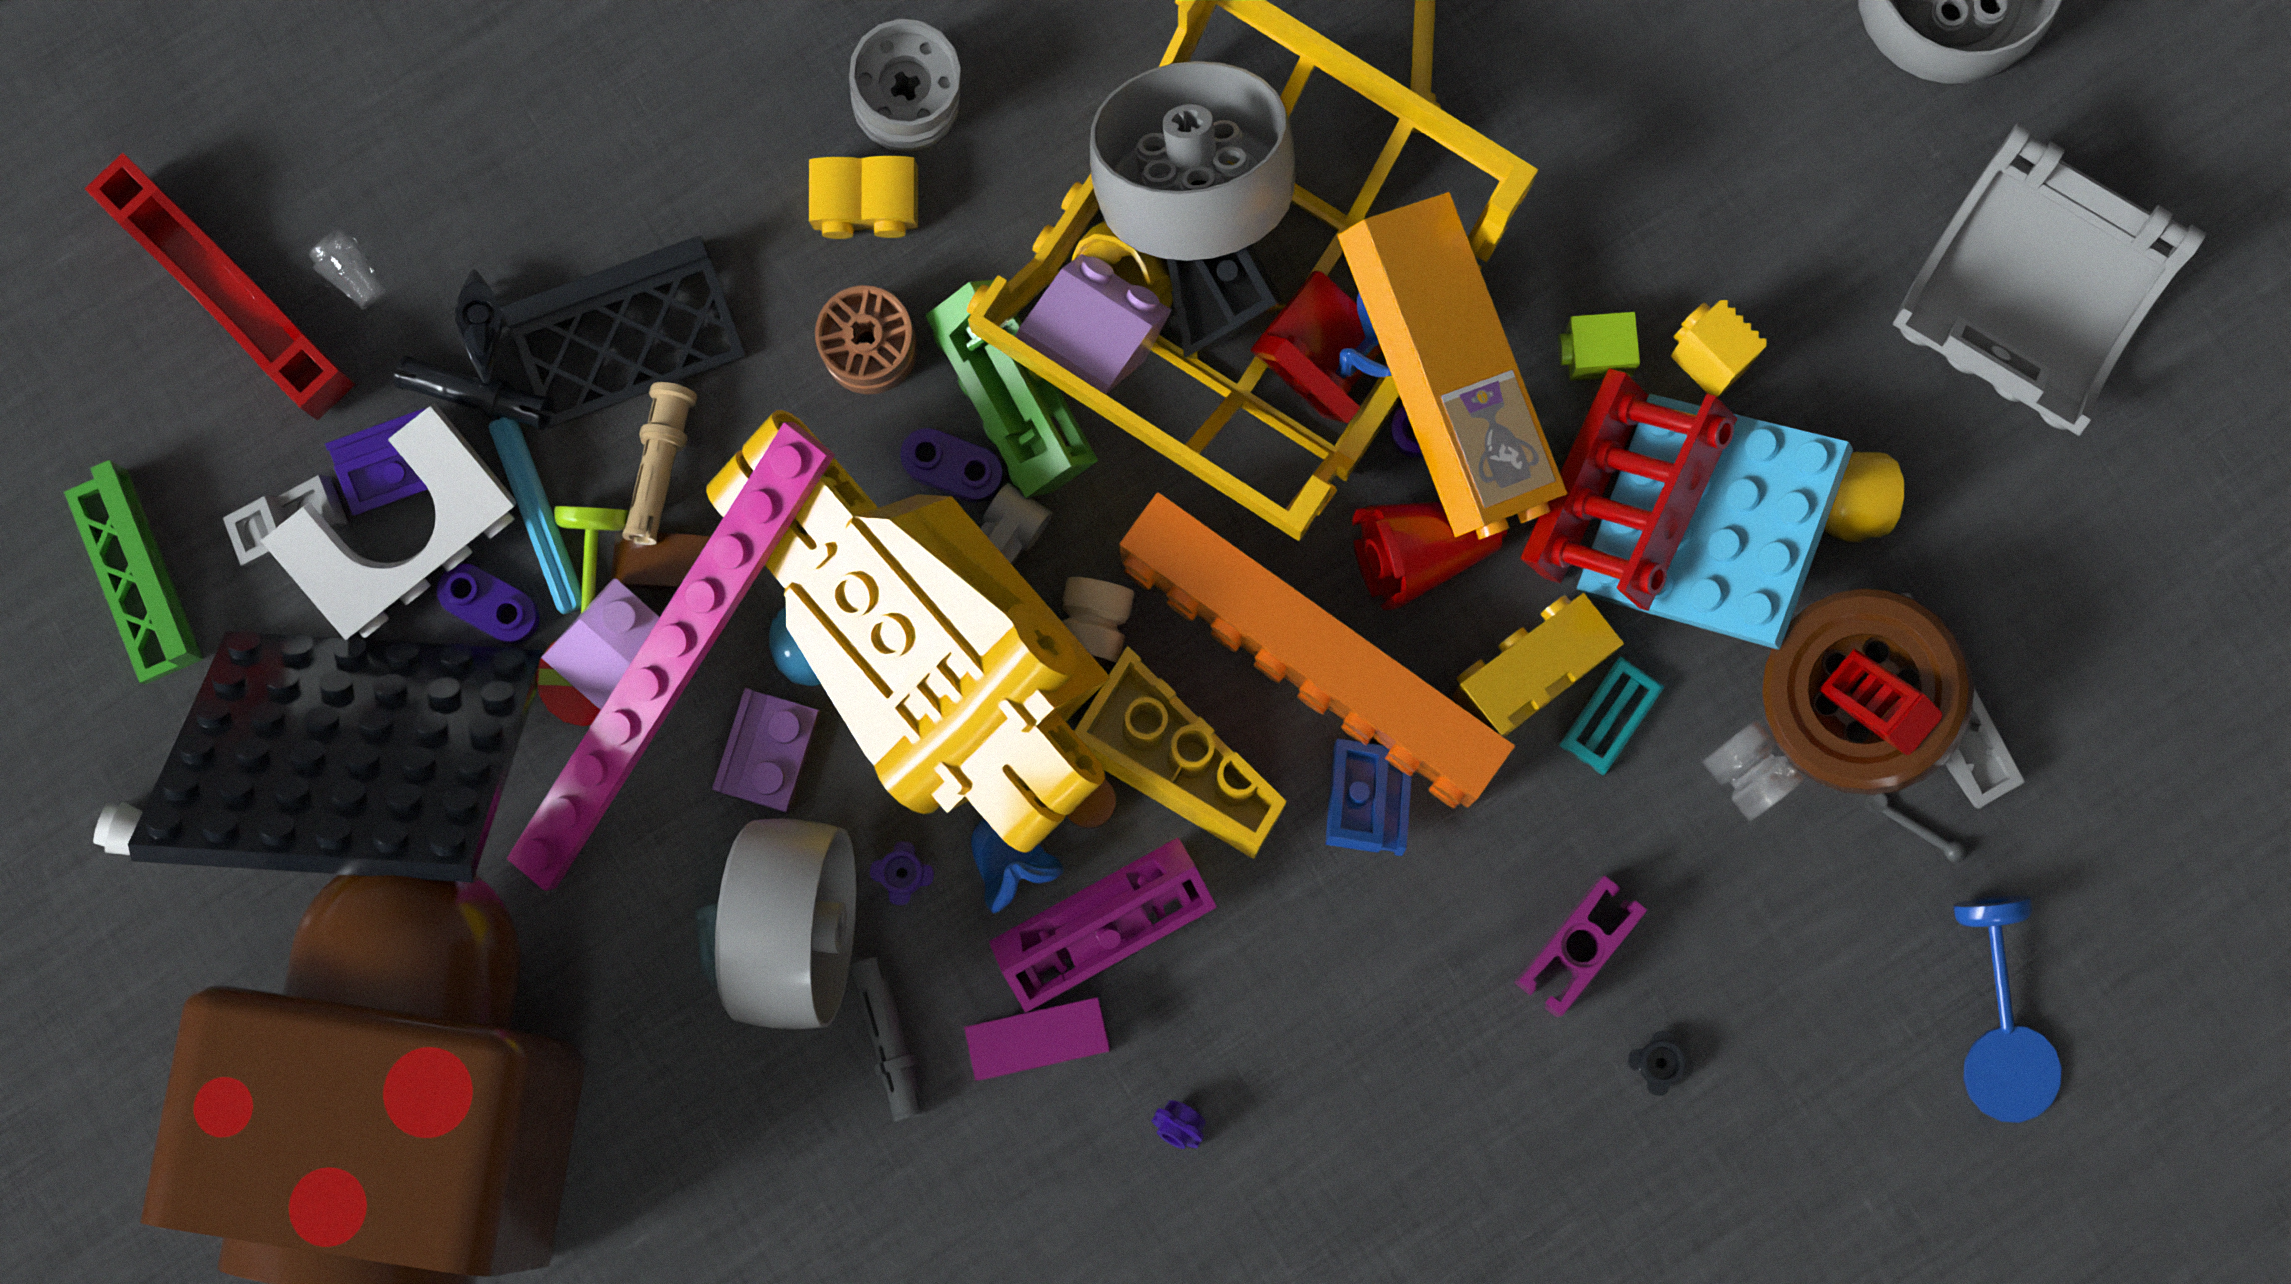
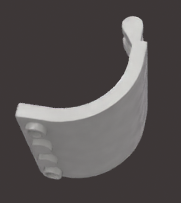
(2043, 280)

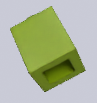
(1599, 344)

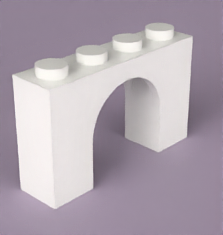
(356, 589)

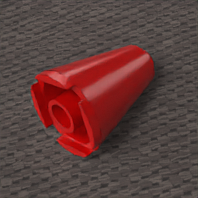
(1413, 550)

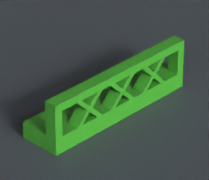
(144, 568)

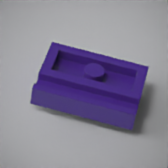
(371, 467)

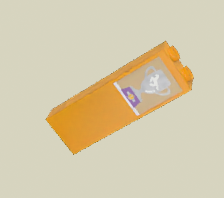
(1452, 366)

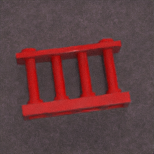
(1589, 468)

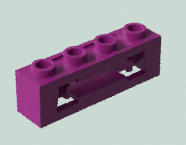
(1101, 924)

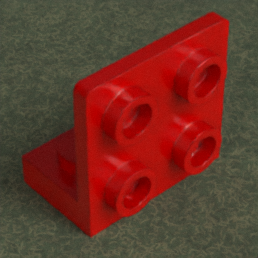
(1307, 343)

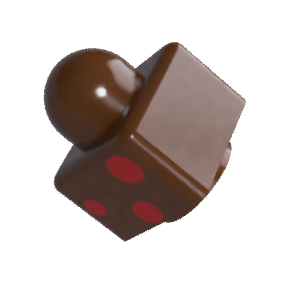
(375, 1105)

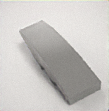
(1981, 760)

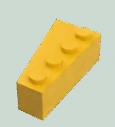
(1176, 758)

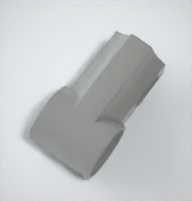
(1014, 522)

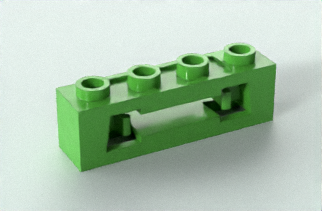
(1012, 401)

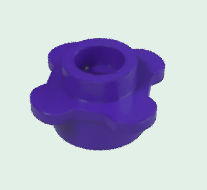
(901, 888)
(1179, 1125)

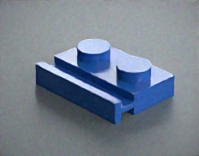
(1367, 800)

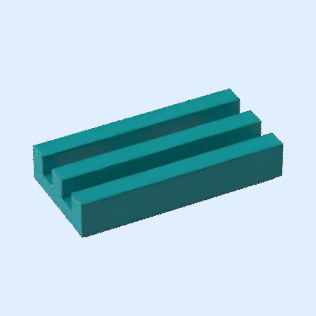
(1585, 752)

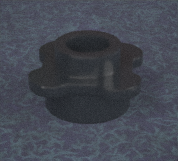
(1645, 1062)

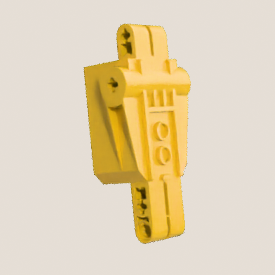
(932, 650)

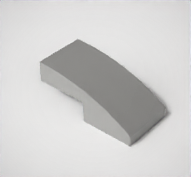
(265, 514)

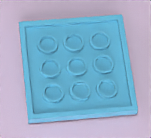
(1749, 533)

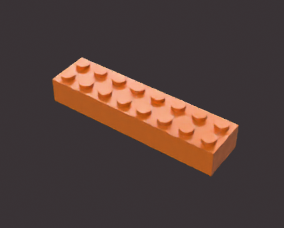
(1312, 651)

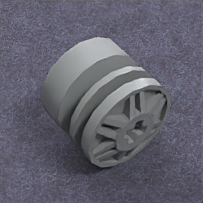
(909, 57)

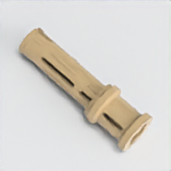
(662, 440)

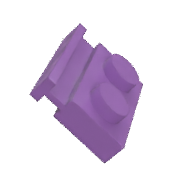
(766, 750)

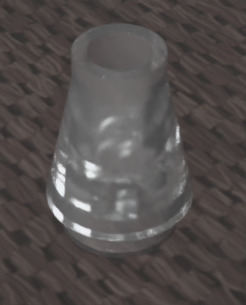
(347, 268)

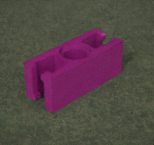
(1603, 945)
(1037, 1039)

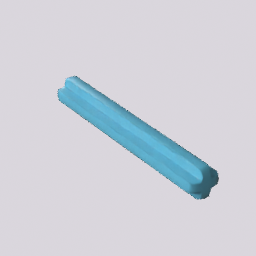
(537, 514)

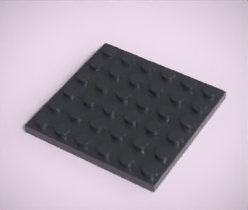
(341, 757)

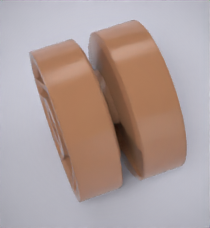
(867, 314)

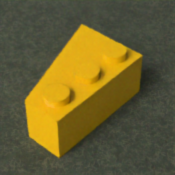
(1537, 664)

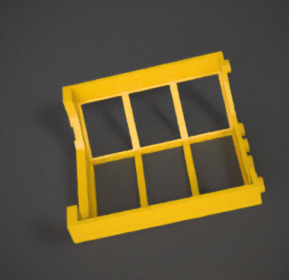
(996, 305)

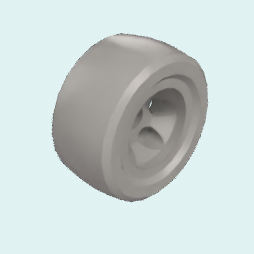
(1960, 50)
(1186, 125)
(786, 924)

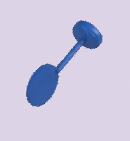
(2010, 1068)

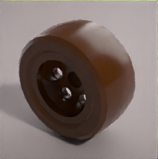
(1915, 642)

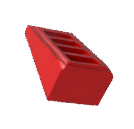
(1905, 722)

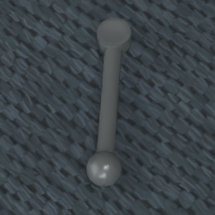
(1878, 803)

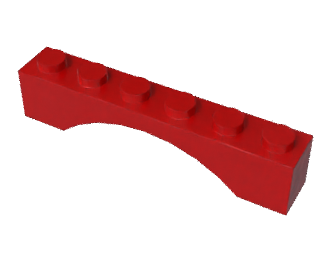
(220, 286)

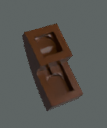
(658, 564)

